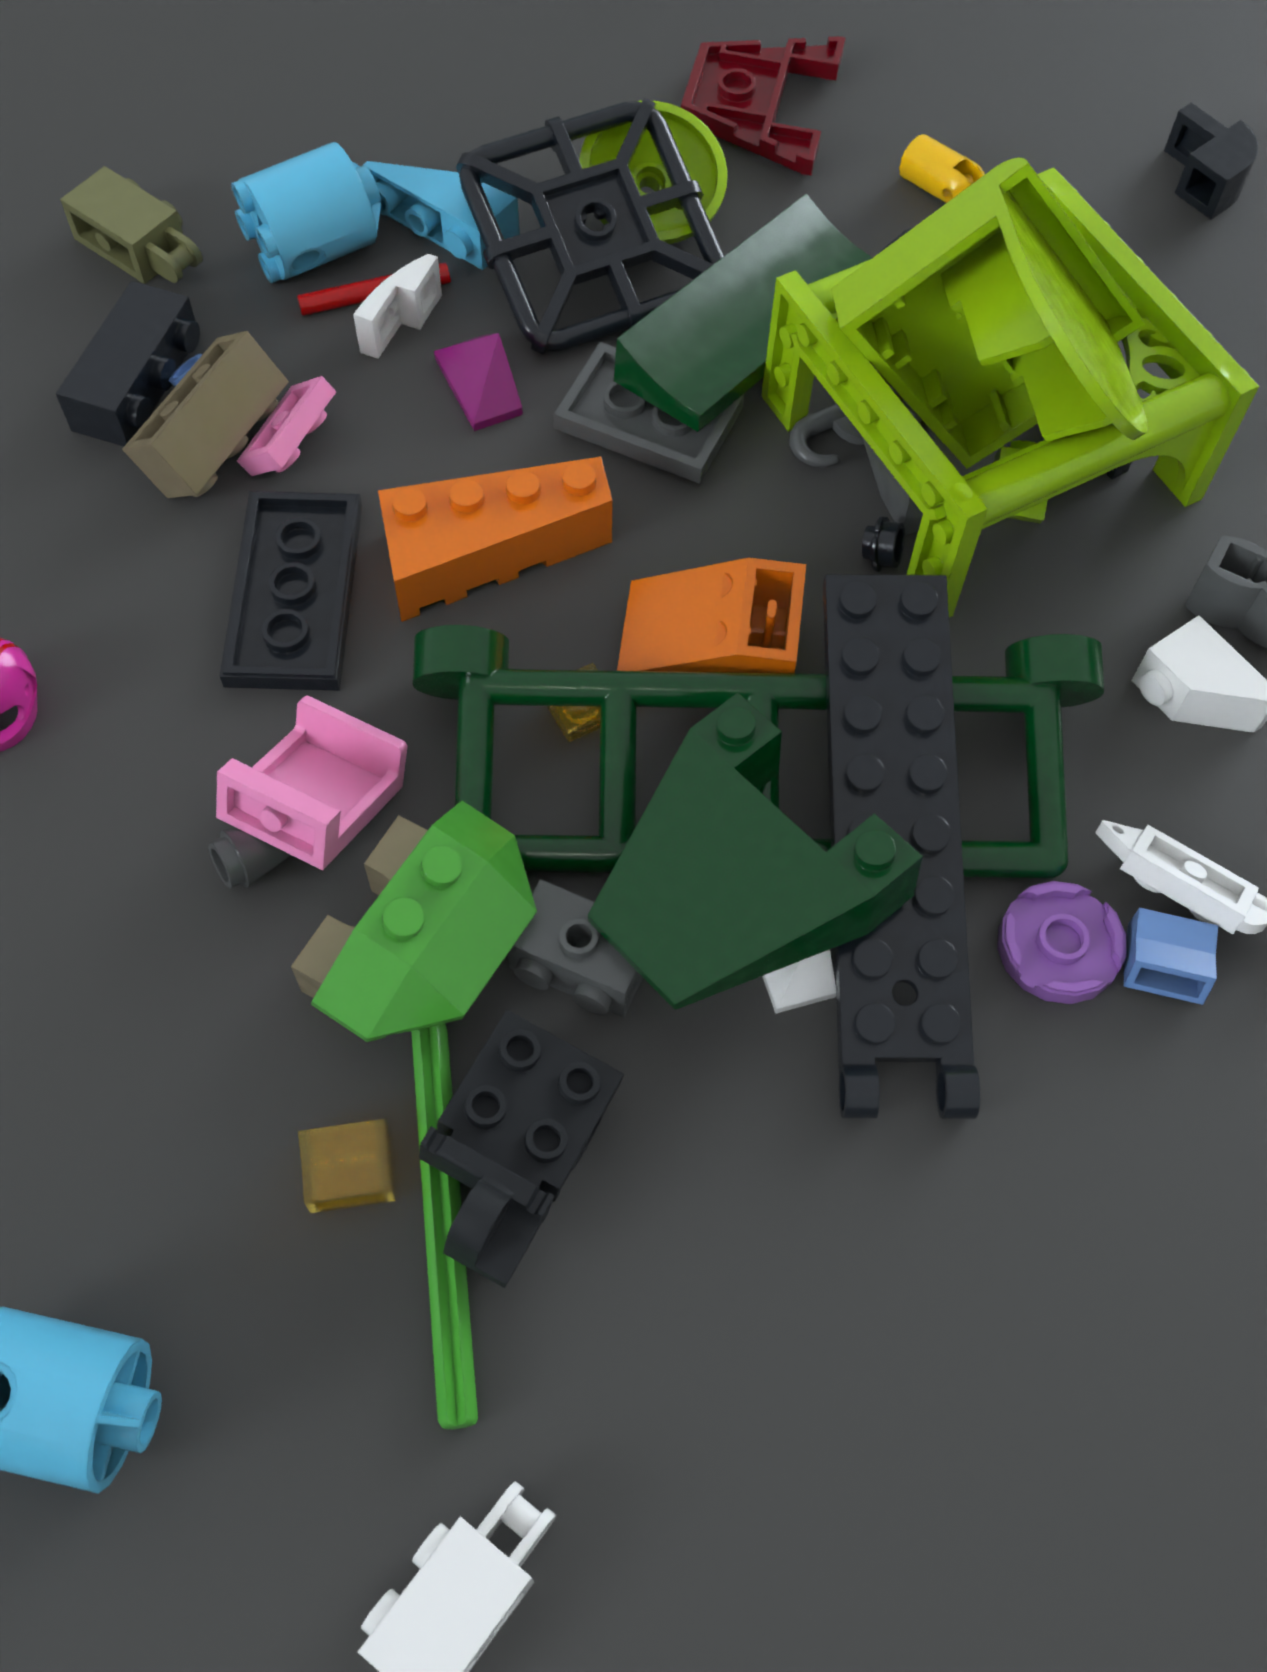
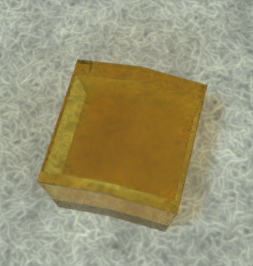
(346, 1165)

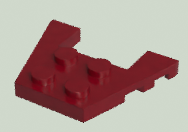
(739, 91)

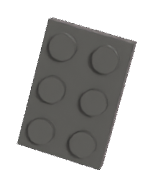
(627, 424)

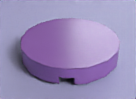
(1061, 942)

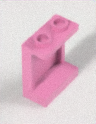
(314, 784)

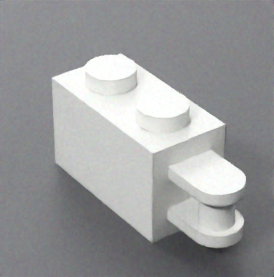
(457, 1595)

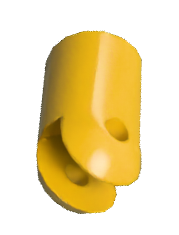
(938, 168)

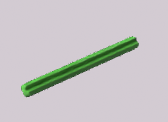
(446, 1276)

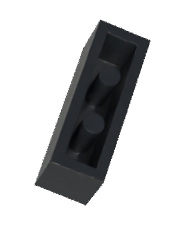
(129, 363)

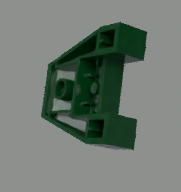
(727, 882)

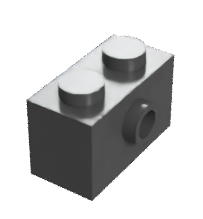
(571, 955)

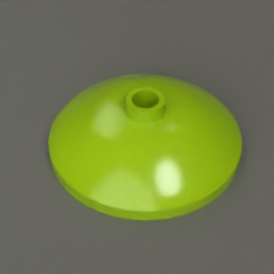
(700, 154)

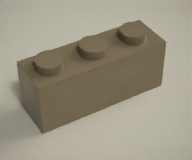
(207, 416)

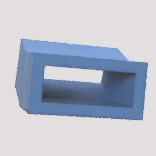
(1170, 956)

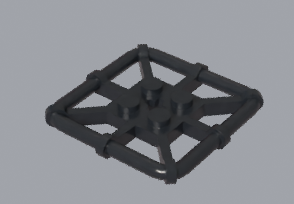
(563, 210)

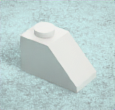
(1203, 680)

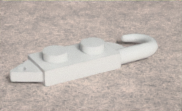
(1187, 877)

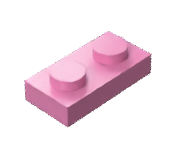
(294, 417)

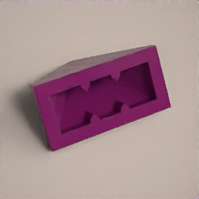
(481, 380)

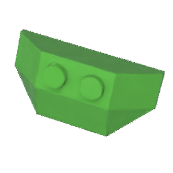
(432, 931)

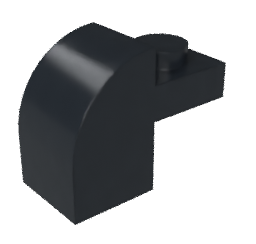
(1213, 158)

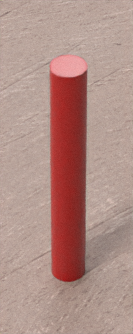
(349, 293)

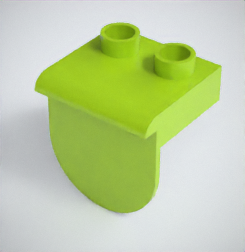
(997, 320)

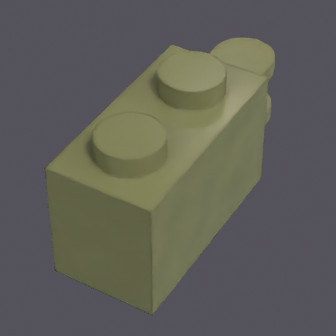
(129, 227)

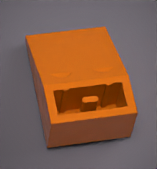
(715, 619)

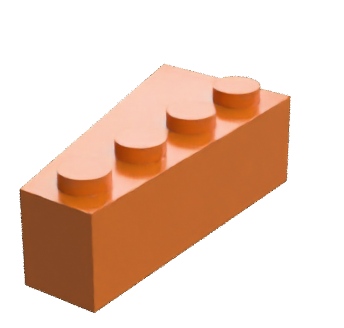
(491, 528)

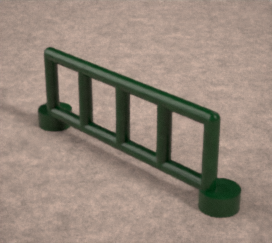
(474, 669)

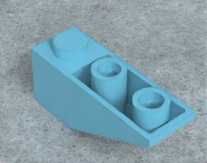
(436, 208)

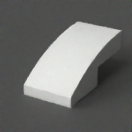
(400, 299)

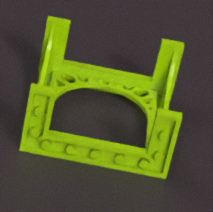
(1187, 415)

